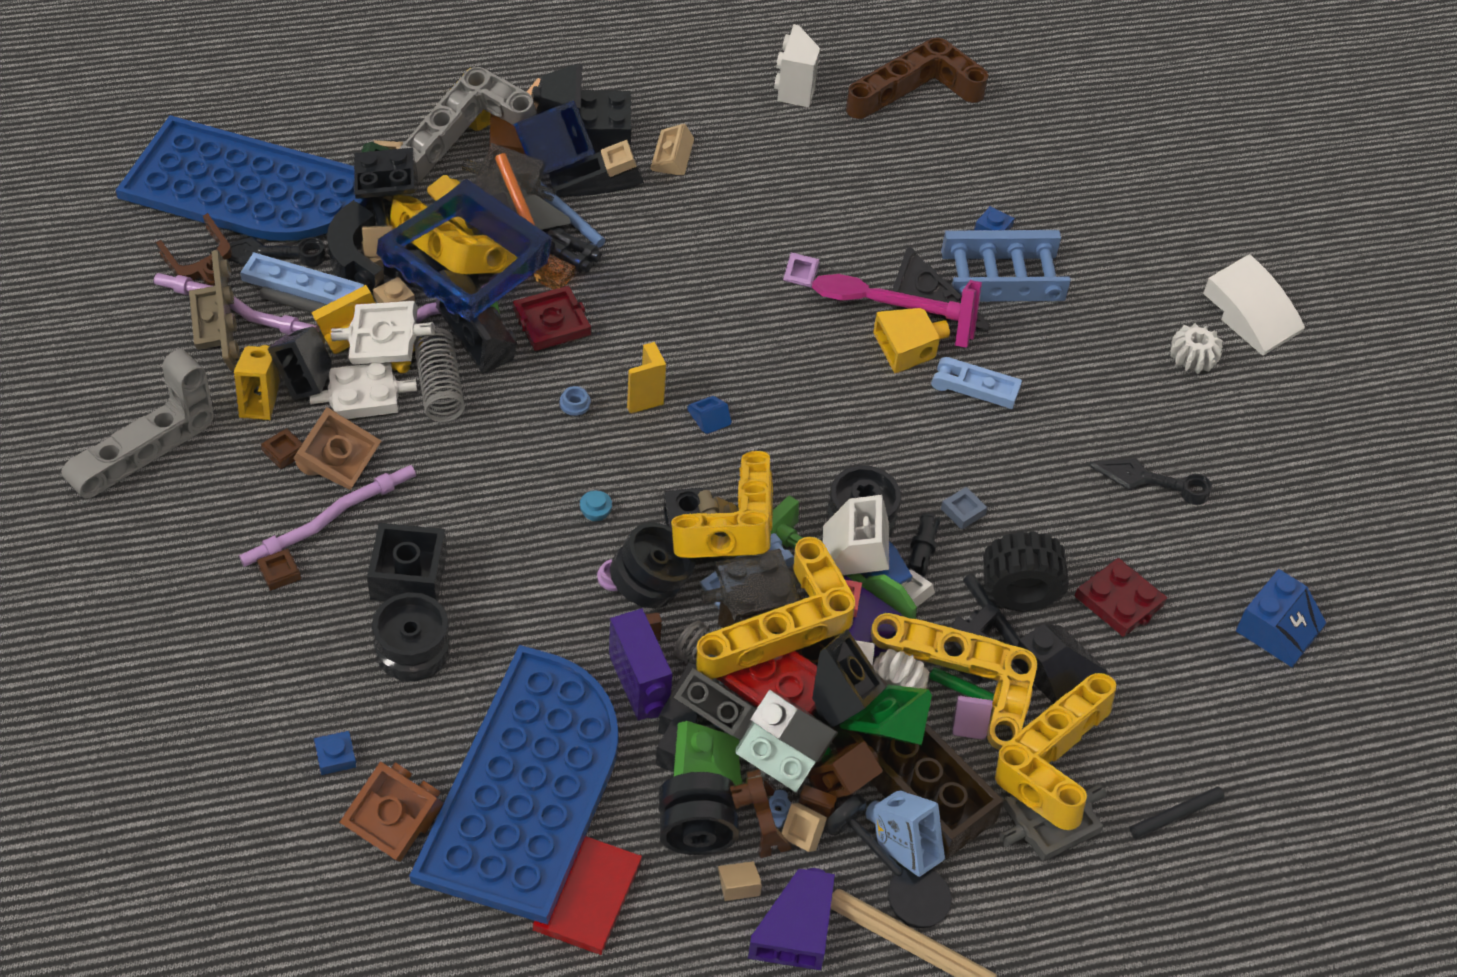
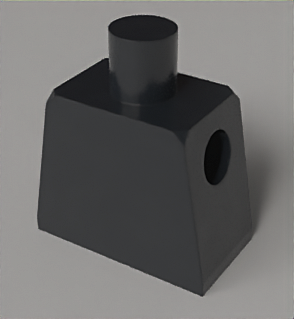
(302, 361)

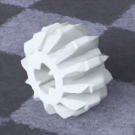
(1196, 348)
(901, 669)

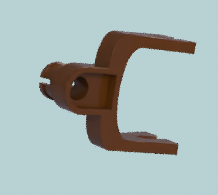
(203, 268)
(756, 792)

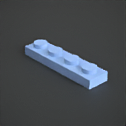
(296, 279)

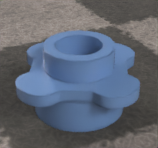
(780, 800)

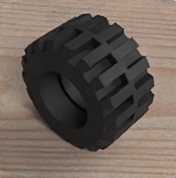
(1025, 571)

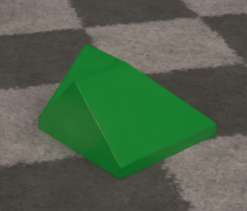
(894, 714)

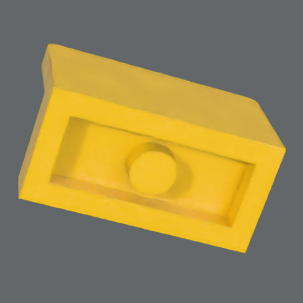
(340, 315)
(647, 381)

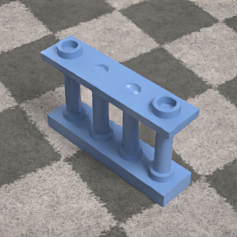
(1007, 245)

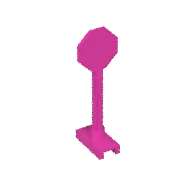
(848, 287)

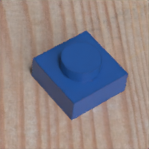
(994, 220)
(335, 752)

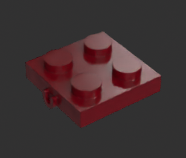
(552, 318)
(1121, 597)

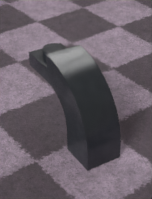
(345, 240)

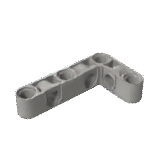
(459, 108)
(150, 436)

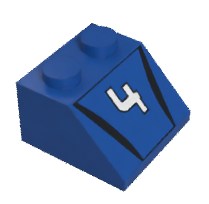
(1282, 618)

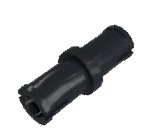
(923, 543)

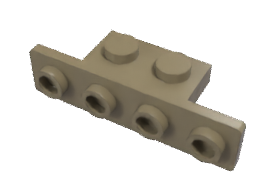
(211, 313)

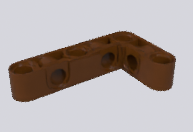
(912, 69)

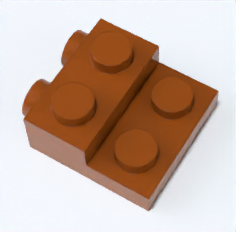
(392, 810)

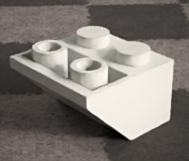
(797, 68)
(859, 536)

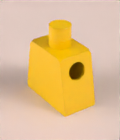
(908, 337)
(254, 370)

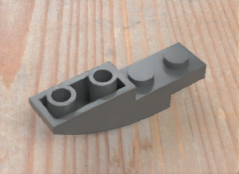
(716, 703)

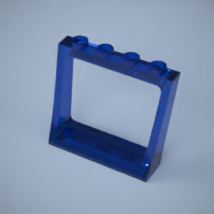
(489, 217)

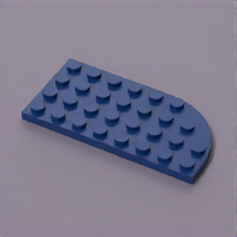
(238, 182)
(524, 790)

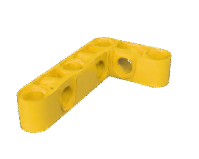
(450, 244)
(746, 529)
(798, 623)
(979, 657)
(1025, 759)

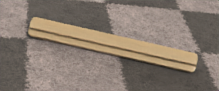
(906, 937)

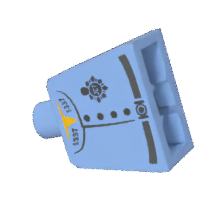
(909, 830)

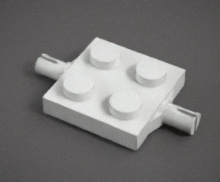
(383, 332)
(363, 390)

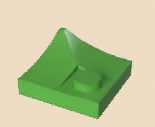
(706, 751)

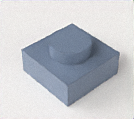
(963, 508)

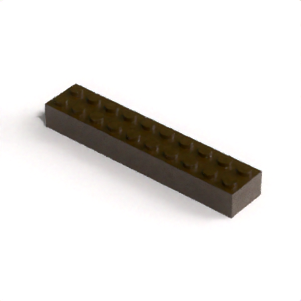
(924, 770)

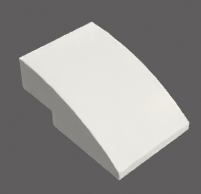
(1254, 305)

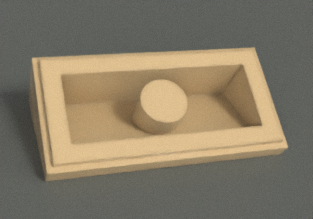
(673, 150)

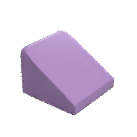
(801, 270)
(971, 717)

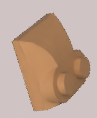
(336, 449)

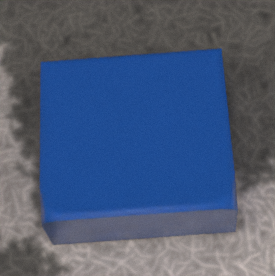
(710, 414)

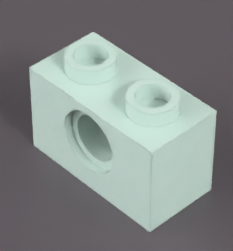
(774, 757)

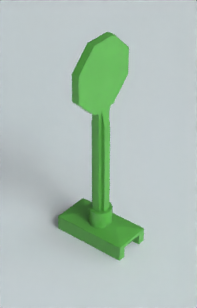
(892, 593)

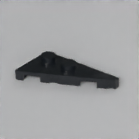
(921, 280)

